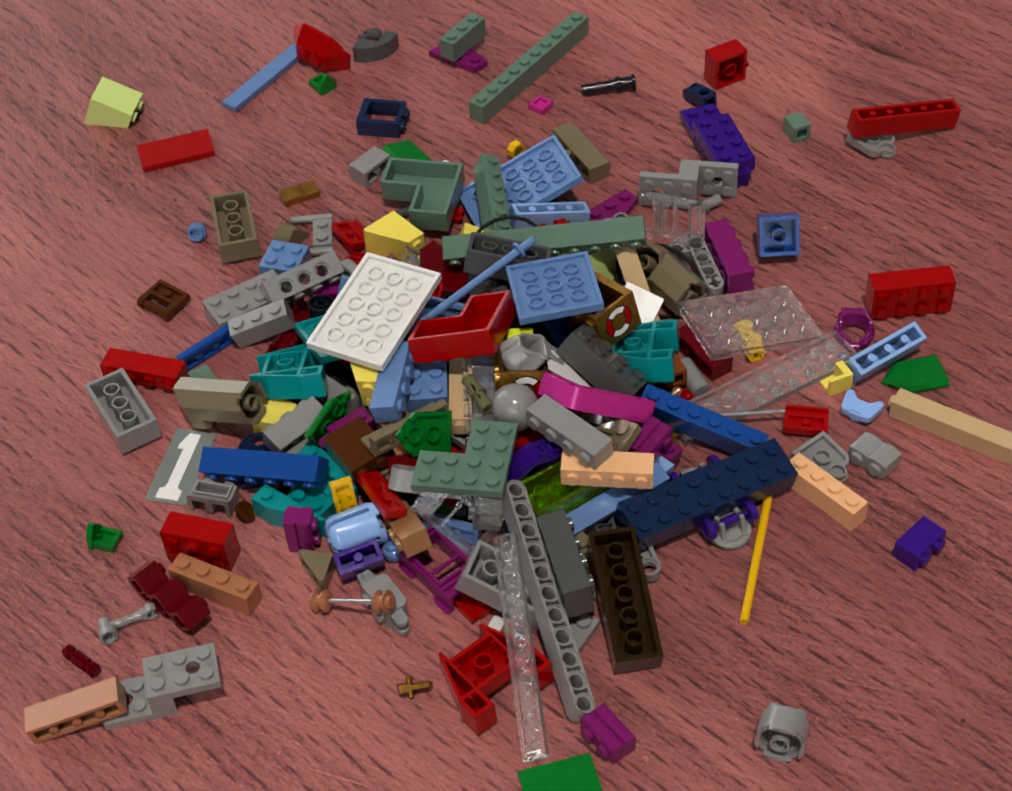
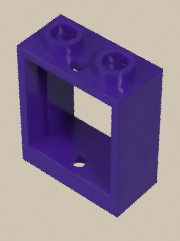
(533, 458)

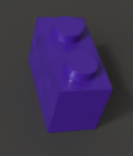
(919, 544)
(357, 559)

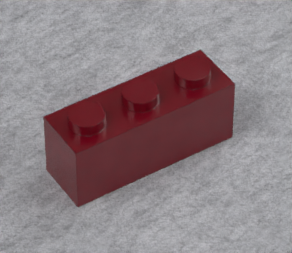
(691, 348)

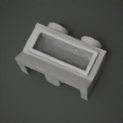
(213, 494)

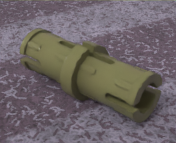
(471, 385)

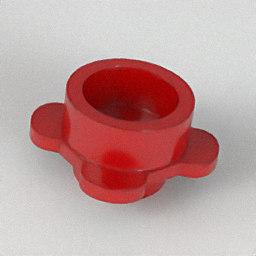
(457, 218)

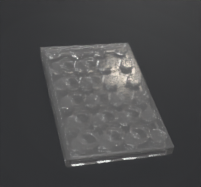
(749, 322)

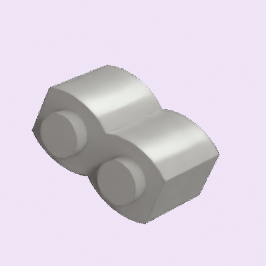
(874, 455)

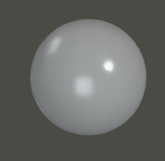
(511, 404)

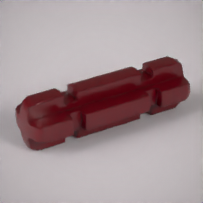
(81, 660)

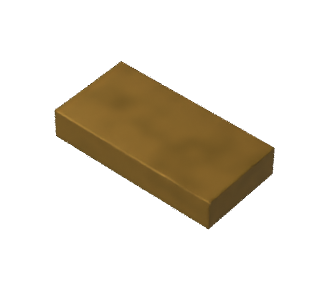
(299, 193)

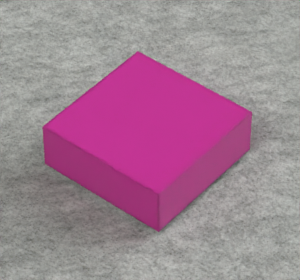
(540, 105)

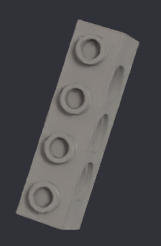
(327, 262)

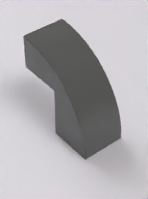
(372, 50)

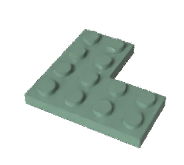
(478, 472)

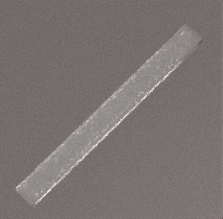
(520, 648)

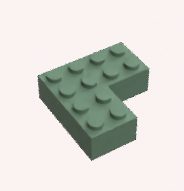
(430, 188)

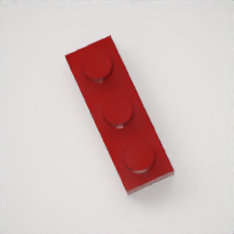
(382, 497)

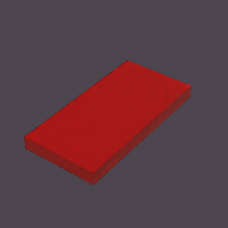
(175, 150)

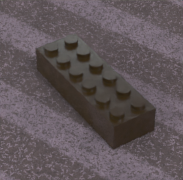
(624, 600)

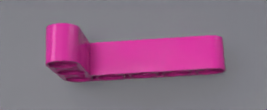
(595, 400)

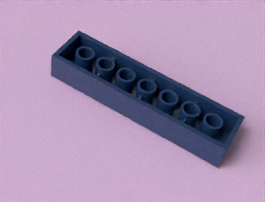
(706, 493)

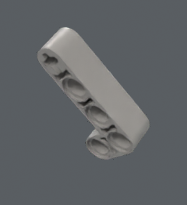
(704, 265)

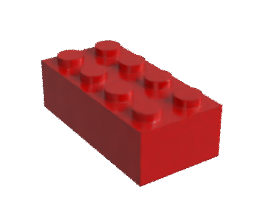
(910, 292)

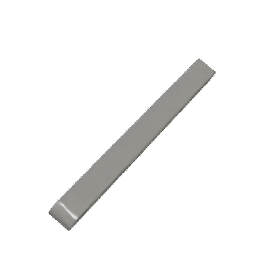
(521, 520)

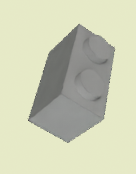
(369, 166)

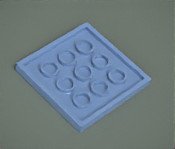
(554, 288)

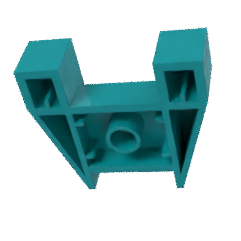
(652, 349)
(292, 374)
(271, 504)

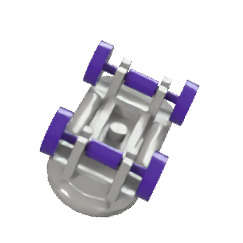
(729, 530)

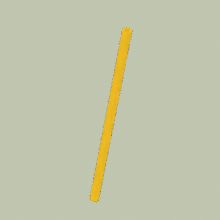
(755, 561)

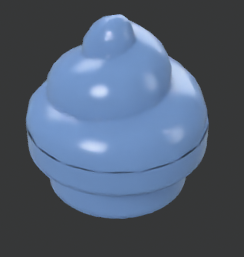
(197, 232)
(390, 552)

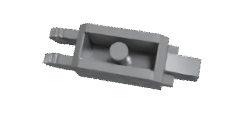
(398, 618)

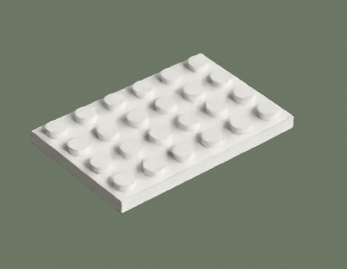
(374, 311)

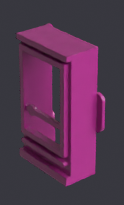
(442, 590)

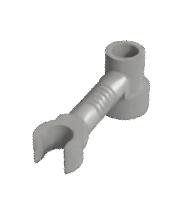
(108, 629)

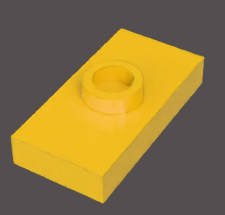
(343, 494)

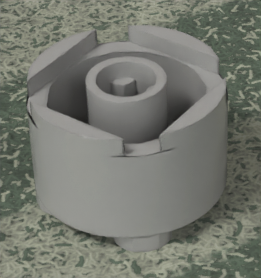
(782, 732)

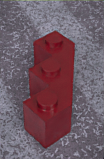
(169, 595)

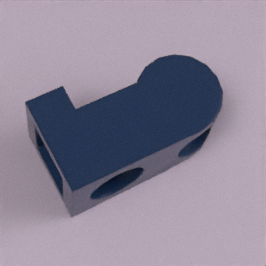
(699, 95)

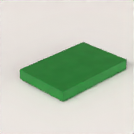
(563, 775)

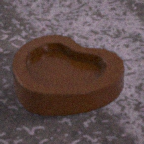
(245, 511)

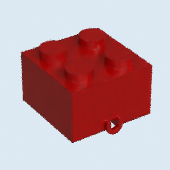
(725, 64)

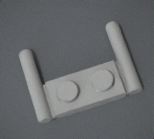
(321, 232)

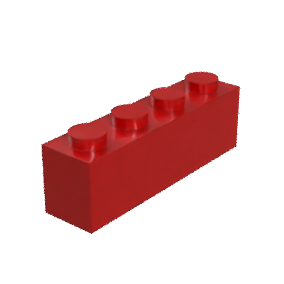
(145, 368)

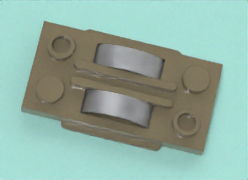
(620, 430)

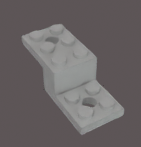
(693, 179)
(164, 680)

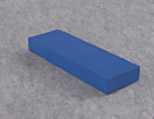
(206, 348)

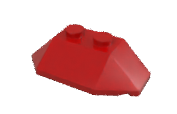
(320, 49)

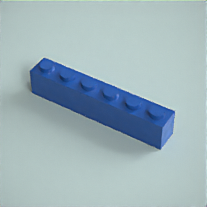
(703, 423)
(263, 466)

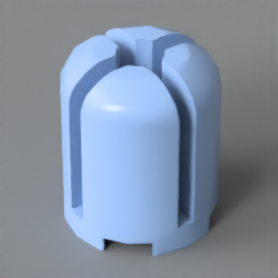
(354, 527)

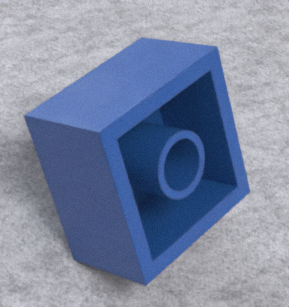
(778, 234)

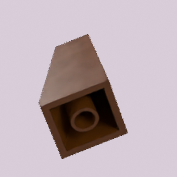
(349, 453)

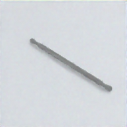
(750, 413)

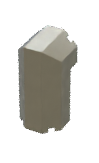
(669, 276)
(220, 401)

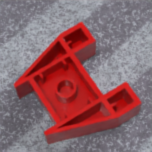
(479, 672)

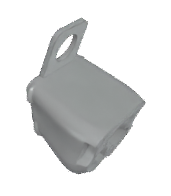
(527, 352)

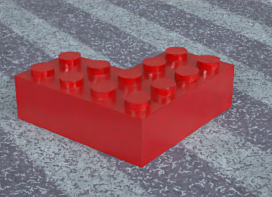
(470, 334)

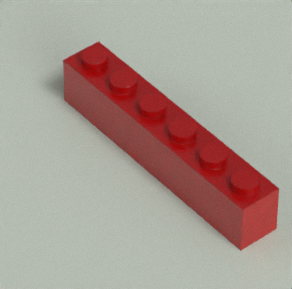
(903, 118)

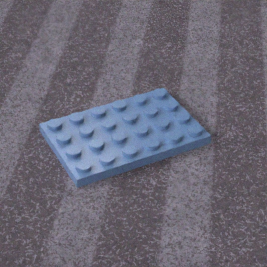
(531, 177)

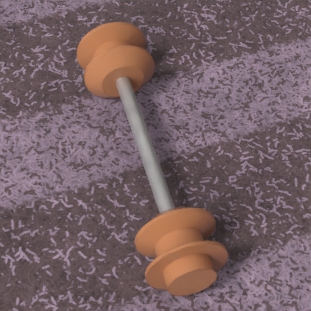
(380, 601)

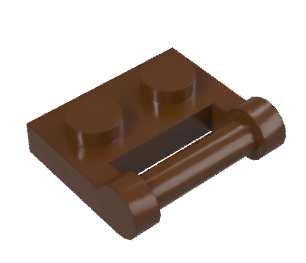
(165, 294)

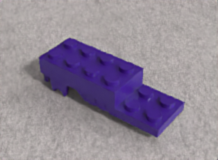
(719, 139)

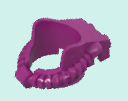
(858, 317)

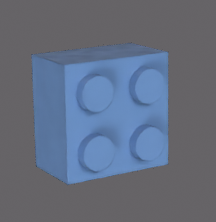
(284, 256)

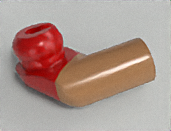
(682, 392)

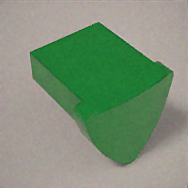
(322, 84)
(103, 537)

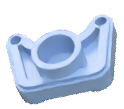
(859, 410)

